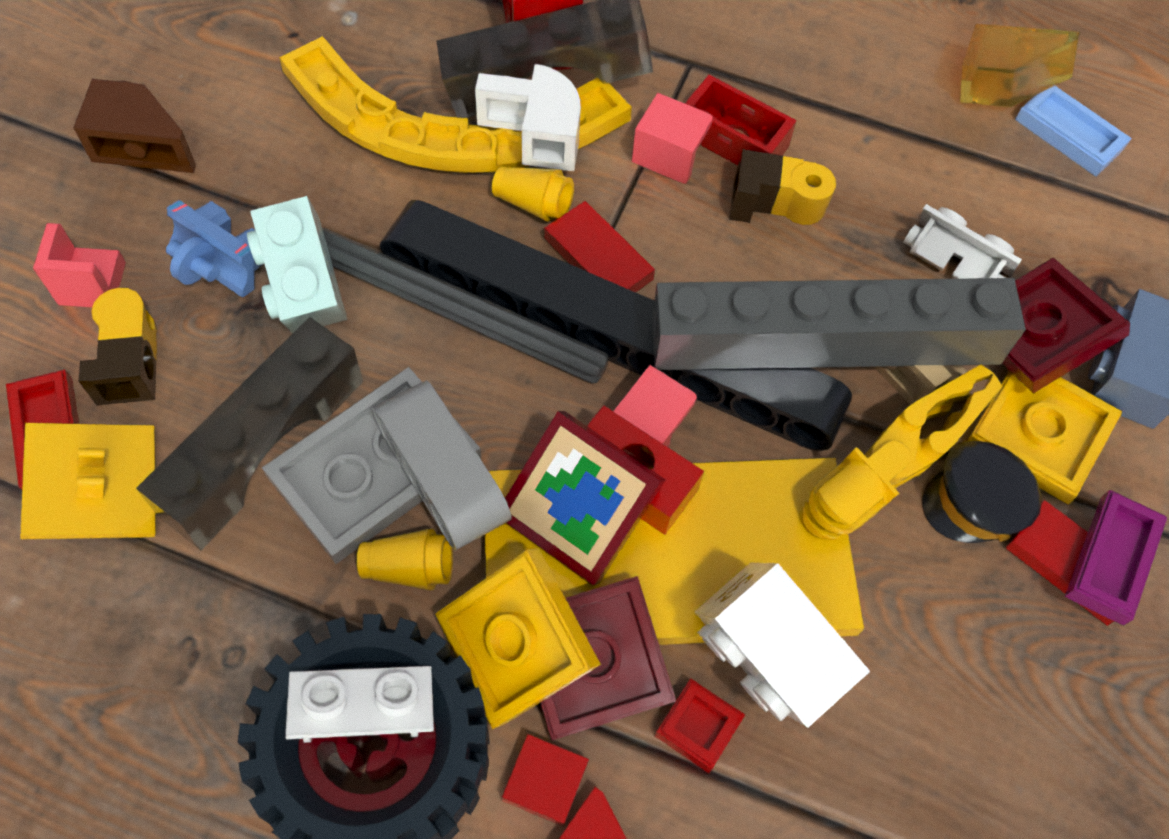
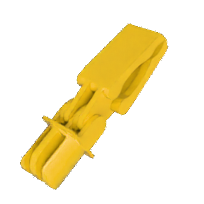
(868, 482)

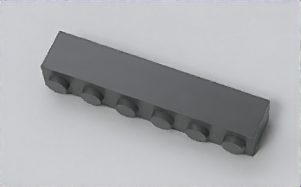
(835, 323)

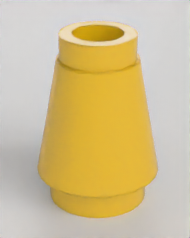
(535, 190)
(408, 560)

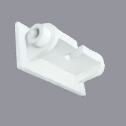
(947, 235)
(359, 702)

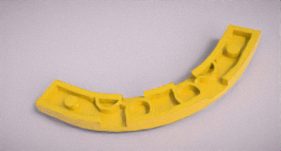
(434, 139)

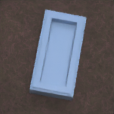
(1073, 129)

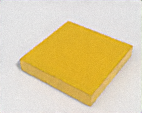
(1052, 431)
(517, 637)

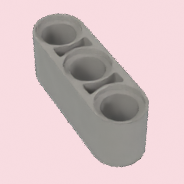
(442, 465)

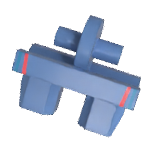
(207, 250)

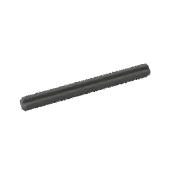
(466, 308)

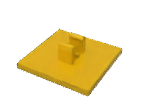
(86, 480)

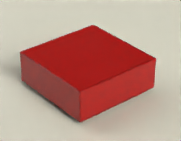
(699, 725)
(545, 780)

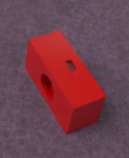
(765, 129)
(680, 474)

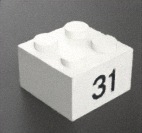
(782, 643)

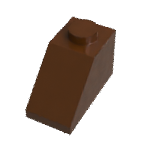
(130, 128)

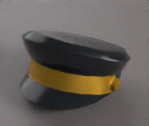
(982, 494)

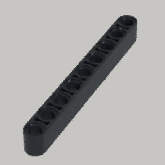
(784, 401)

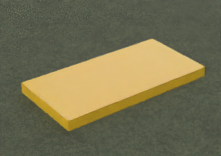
(734, 519)

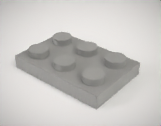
(347, 477)

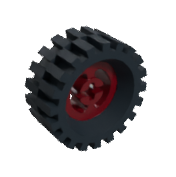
(441, 765)

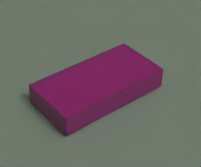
(1116, 557)

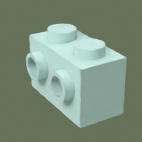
(297, 264)

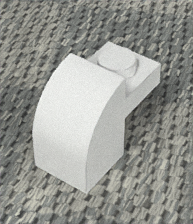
(541, 108)

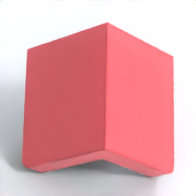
(670, 137)
(73, 273)
(656, 406)

